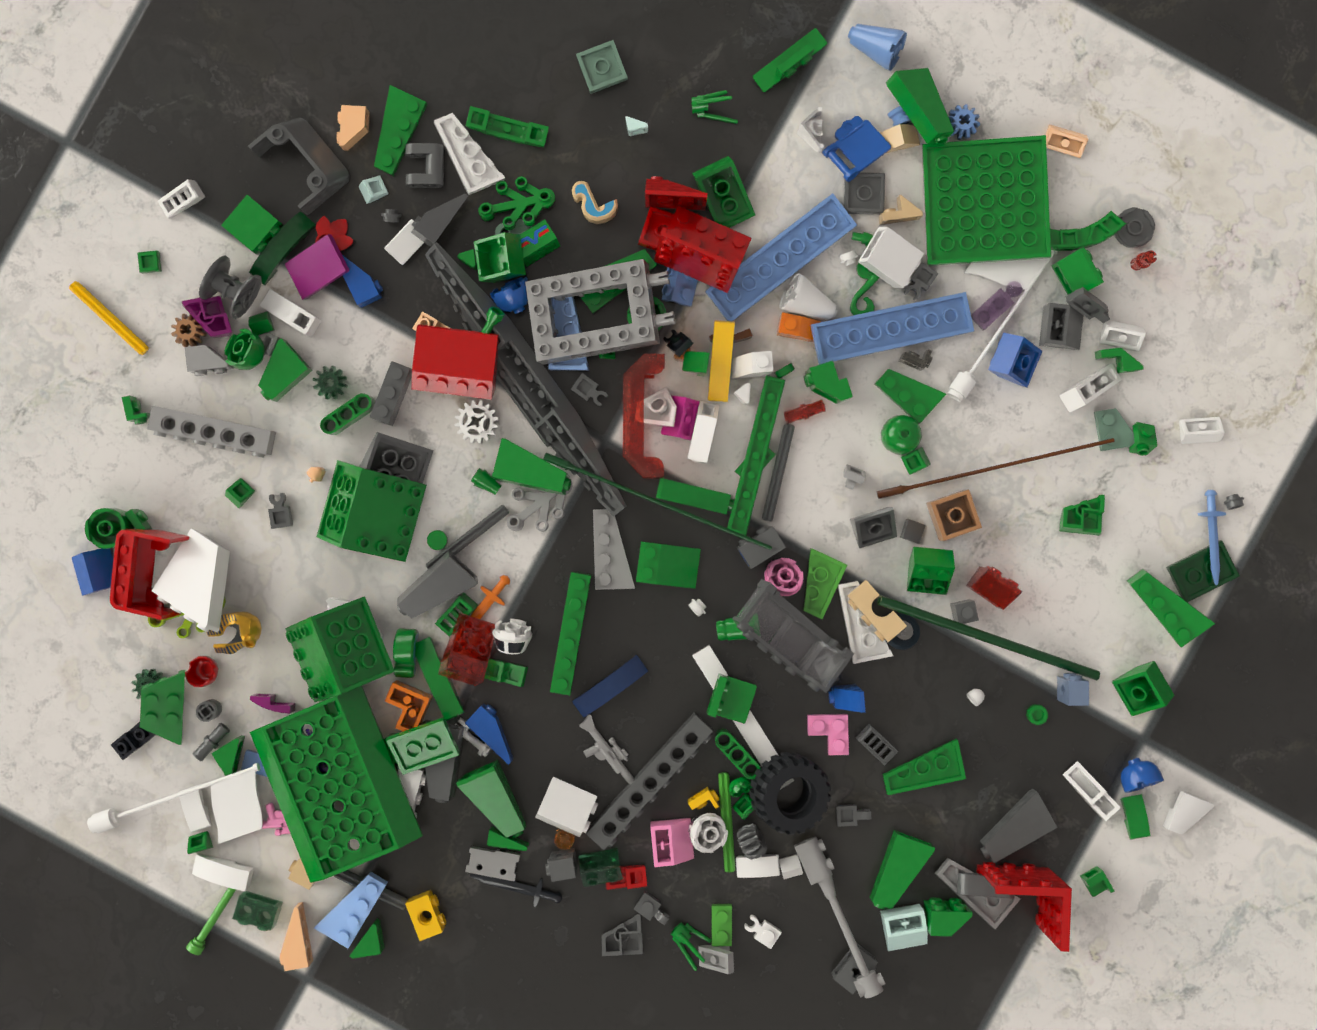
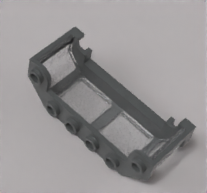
(791, 638)

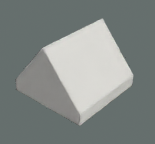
(743, 393)
(790, 866)

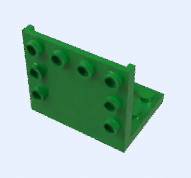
(371, 512)
(339, 649)

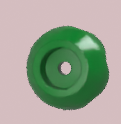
(739, 786)

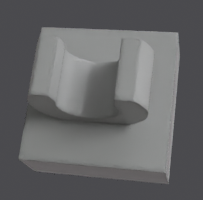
(853, 475)

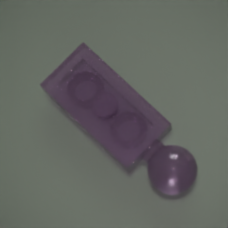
(996, 305)

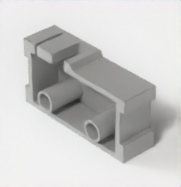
(493, 862)

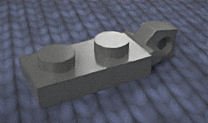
(1088, 304)

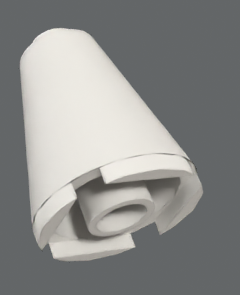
(807, 300)

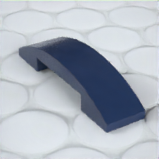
(610, 686)

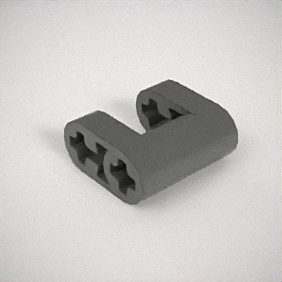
(434, 165)

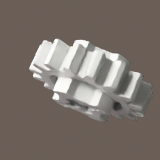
(465, 428)

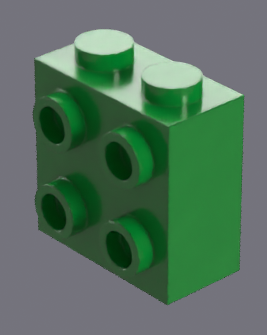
(252, 225)

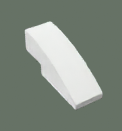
(1091, 791)
(223, 872)

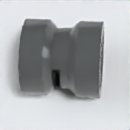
(212, 711)

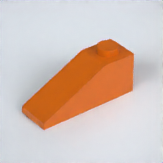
(795, 327)

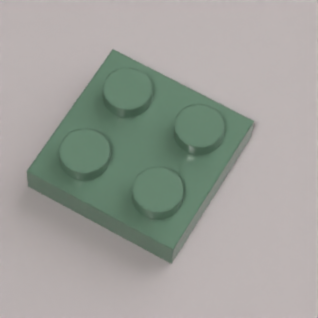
(601, 66)

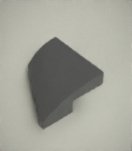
(624, 939)

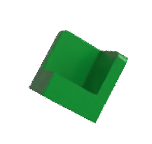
(1096, 881)

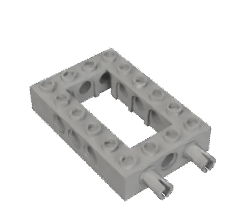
(629, 275)

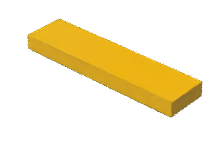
(721, 360)

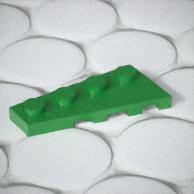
(597, 300)
(930, 769)

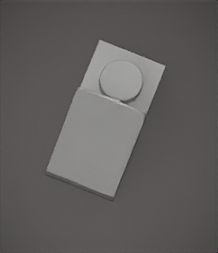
(717, 958)

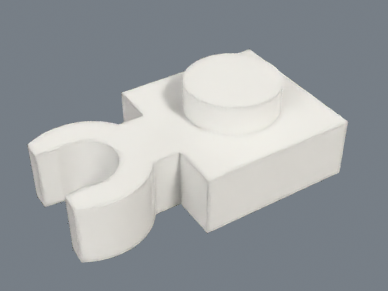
(765, 932)

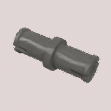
(211, 742)

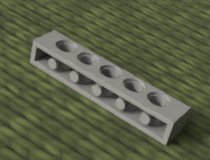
(161, 417)

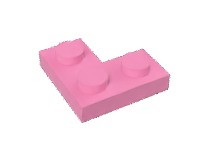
(833, 726)

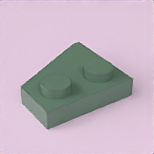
(1112, 425)

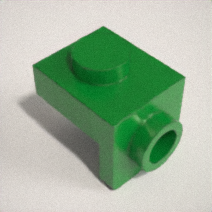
(1144, 439)
(138, 519)

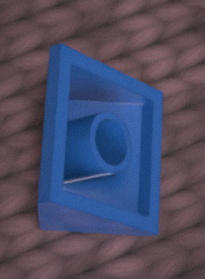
(94, 570)

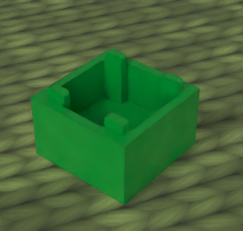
(499, 257)

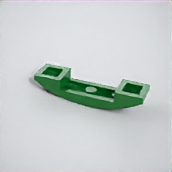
(506, 128)

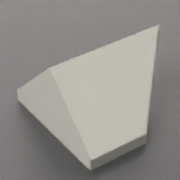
(811, 130)
(660, 409)

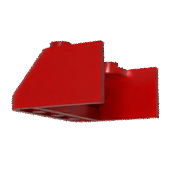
(134, 571)

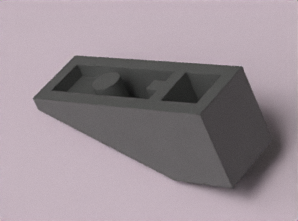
(433, 222)

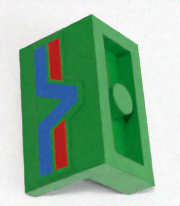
(538, 242)

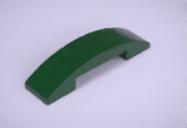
(280, 246)

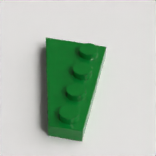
(398, 126)

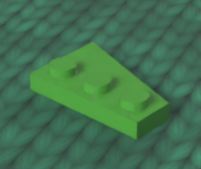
(822, 581)

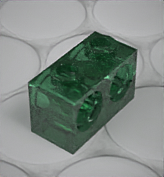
(258, 905)

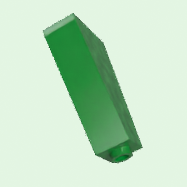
(922, 103)
(525, 469)
(694, 496)
(899, 868)

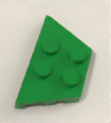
(163, 707)

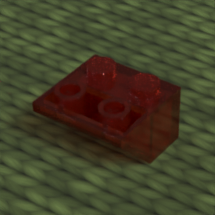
(994, 588)

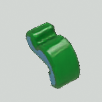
(404, 652)

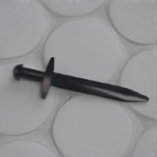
(536, 892)

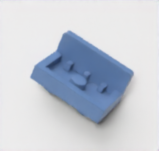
(681, 288)

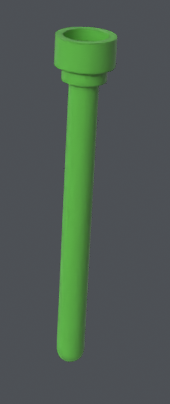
(196, 945)

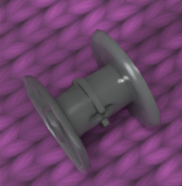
(229, 286)

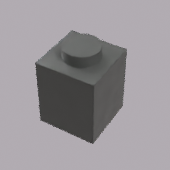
(964, 611)

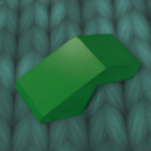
(1124, 361)

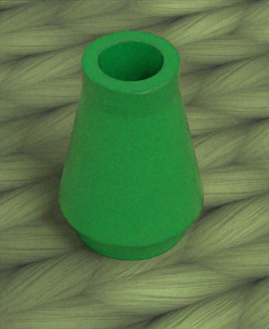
(485, 481)

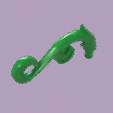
(863, 273)

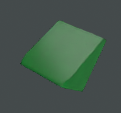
(915, 460)
(239, 492)

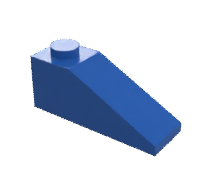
(362, 286)
(847, 697)
(488, 727)

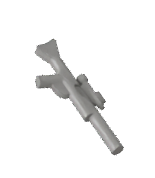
(604, 751)

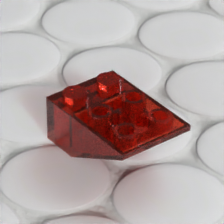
(468, 650)

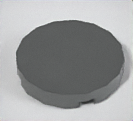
(1138, 228)

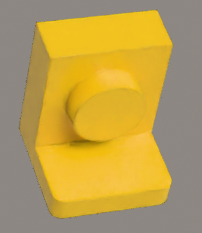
(700, 799)

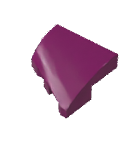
(209, 315)

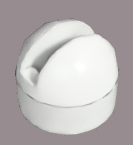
(976, 696)

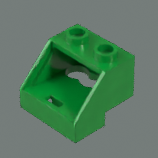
(825, 382)

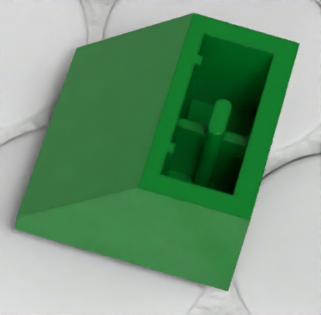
(1078, 271)
(930, 570)
(945, 917)

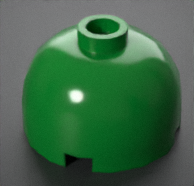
(244, 350)
(901, 434)

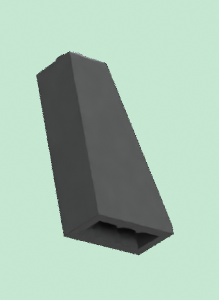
(438, 584)
(443, 775)
(1019, 827)

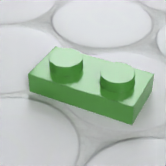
(721, 924)

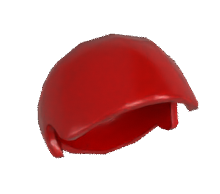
(202, 671)

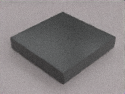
(865, 194)

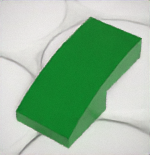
(506, 672)
(1136, 817)

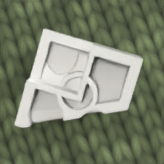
(1186, 813)

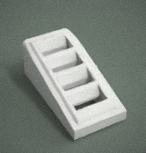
(192, 192)

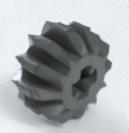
(751, 841)

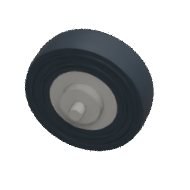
(908, 636)

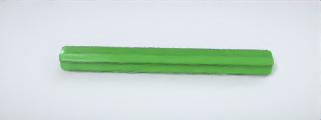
(726, 815)

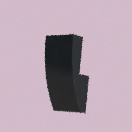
(131, 741)

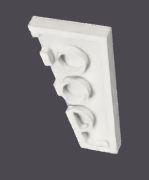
(469, 160)
(861, 637)

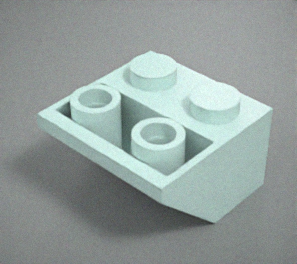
(904, 927)

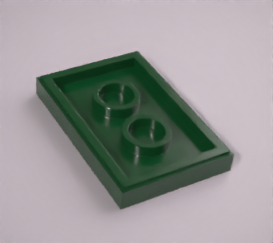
(1194, 574)

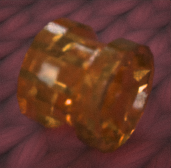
(562, 841)

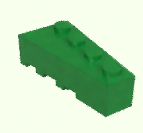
(1172, 611)

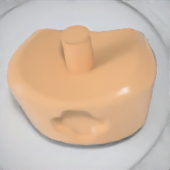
(316, 474)

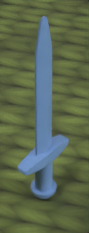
(1212, 516)

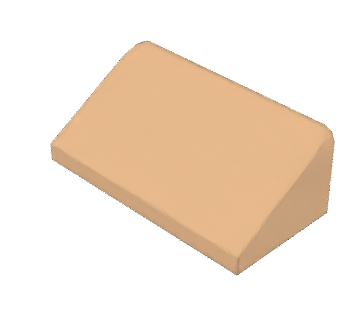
(1065, 141)

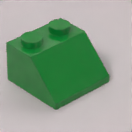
(1143, 689)

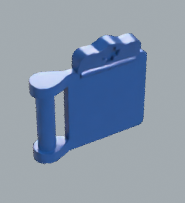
(859, 143)

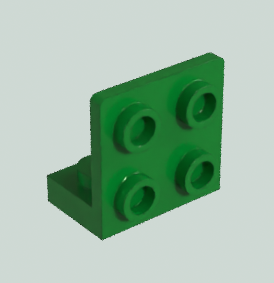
(731, 698)

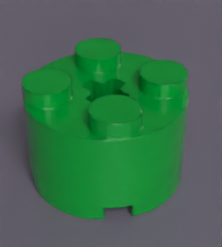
(97, 526)

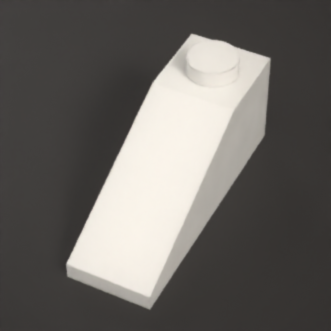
(1090, 388)

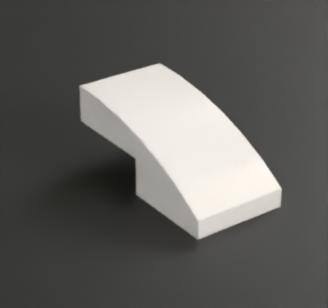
(195, 811)
(763, 866)

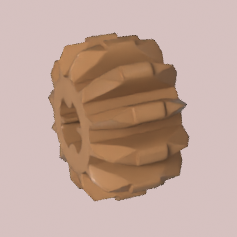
(181, 331)

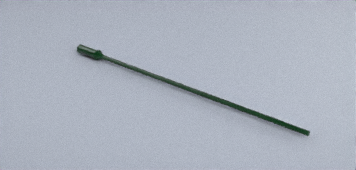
(569, 466)

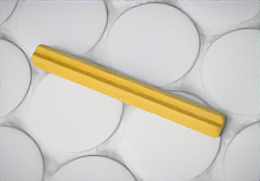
(109, 318)

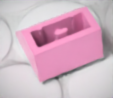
(671, 842)

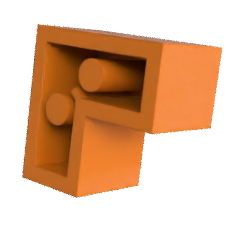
(412, 701)

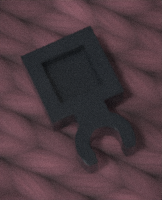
(678, 343)

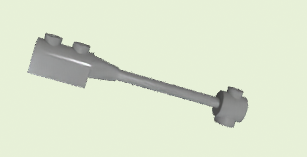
(819, 870)

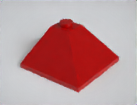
(670, 195)

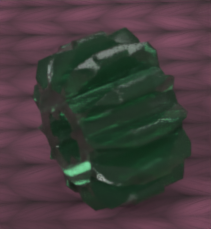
(332, 374)
(144, 679)

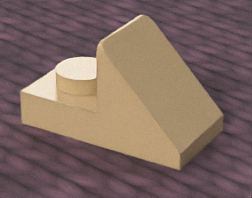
(906, 212)

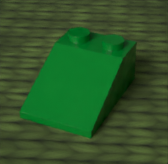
(726, 194)
(668, 565)

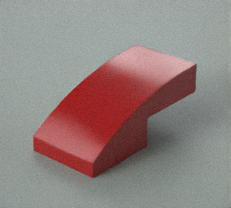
(633, 877)

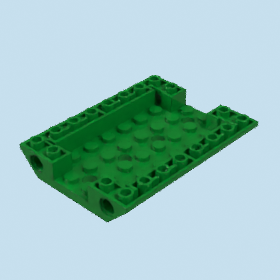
(357, 775)

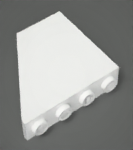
(196, 581)

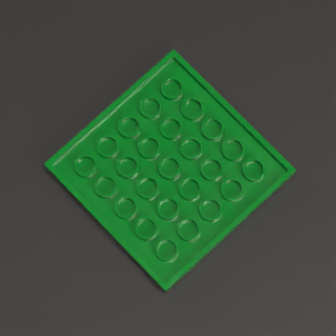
(986, 200)

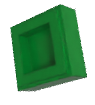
(149, 262)

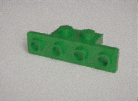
(789, 60)

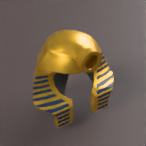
(247, 631)

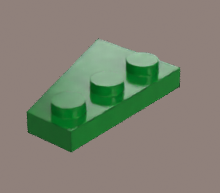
(910, 395)

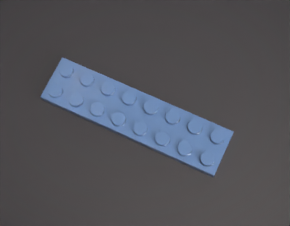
(783, 257)
(892, 328)

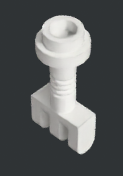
(483, 748)

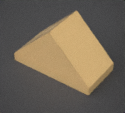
(901, 137)

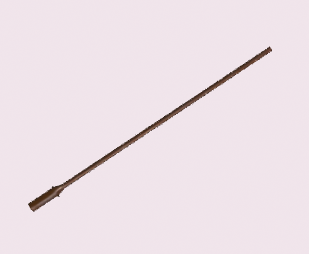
(901, 489)

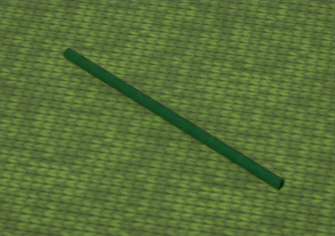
(988, 637)

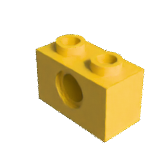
(425, 926)

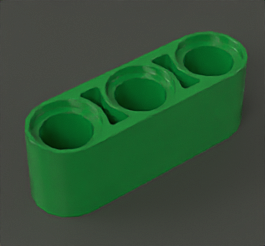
(338, 414)
(733, 744)

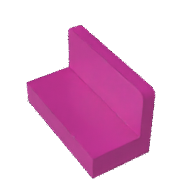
(684, 419)

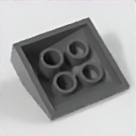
(397, 458)

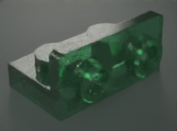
(600, 867)

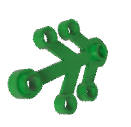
(519, 203)

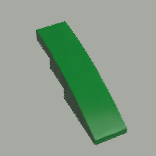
(440, 686)

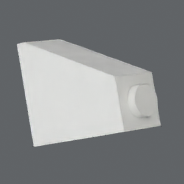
(752, 365)
(703, 432)

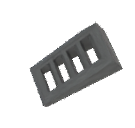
(861, 737)

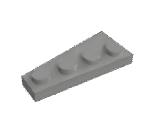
(609, 554)

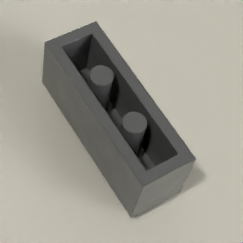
(391, 393)

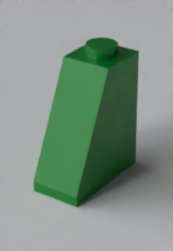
(282, 371)

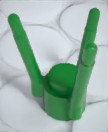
(700, 105)
(681, 935)

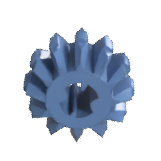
(970, 124)

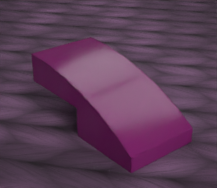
(268, 702)

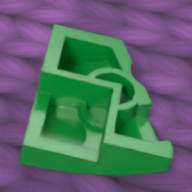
(1083, 517)

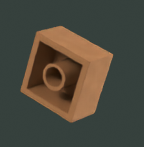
(954, 515)

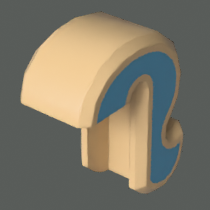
(589, 207)

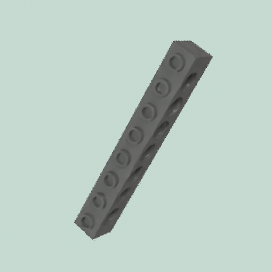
(597, 829)

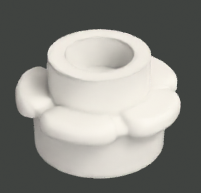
(848, 258)
(697, 607)

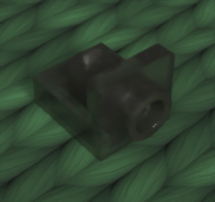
(912, 359)

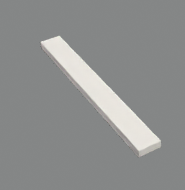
(751, 729)

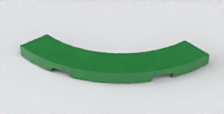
(1088, 236)

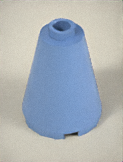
(878, 43)

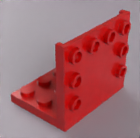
(702, 249)
(1051, 895)

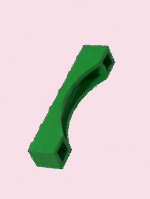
(570, 633)

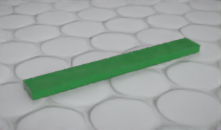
(756, 454)

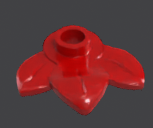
(337, 229)

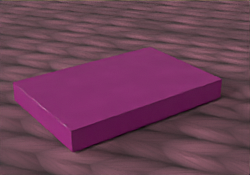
(317, 267)

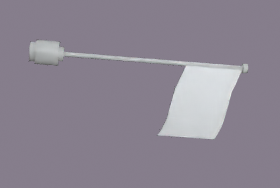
(1003, 273)
(233, 803)

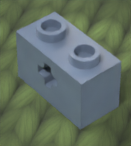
(1073, 690)

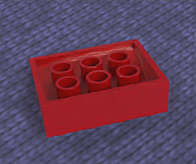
(455, 362)

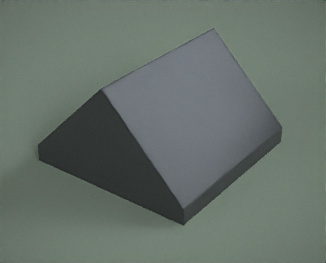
(874, 527)

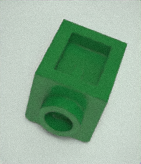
(132, 410)

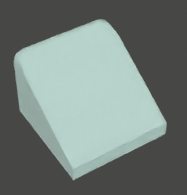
(635, 126)
(373, 189)

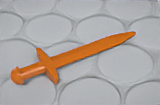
(491, 597)

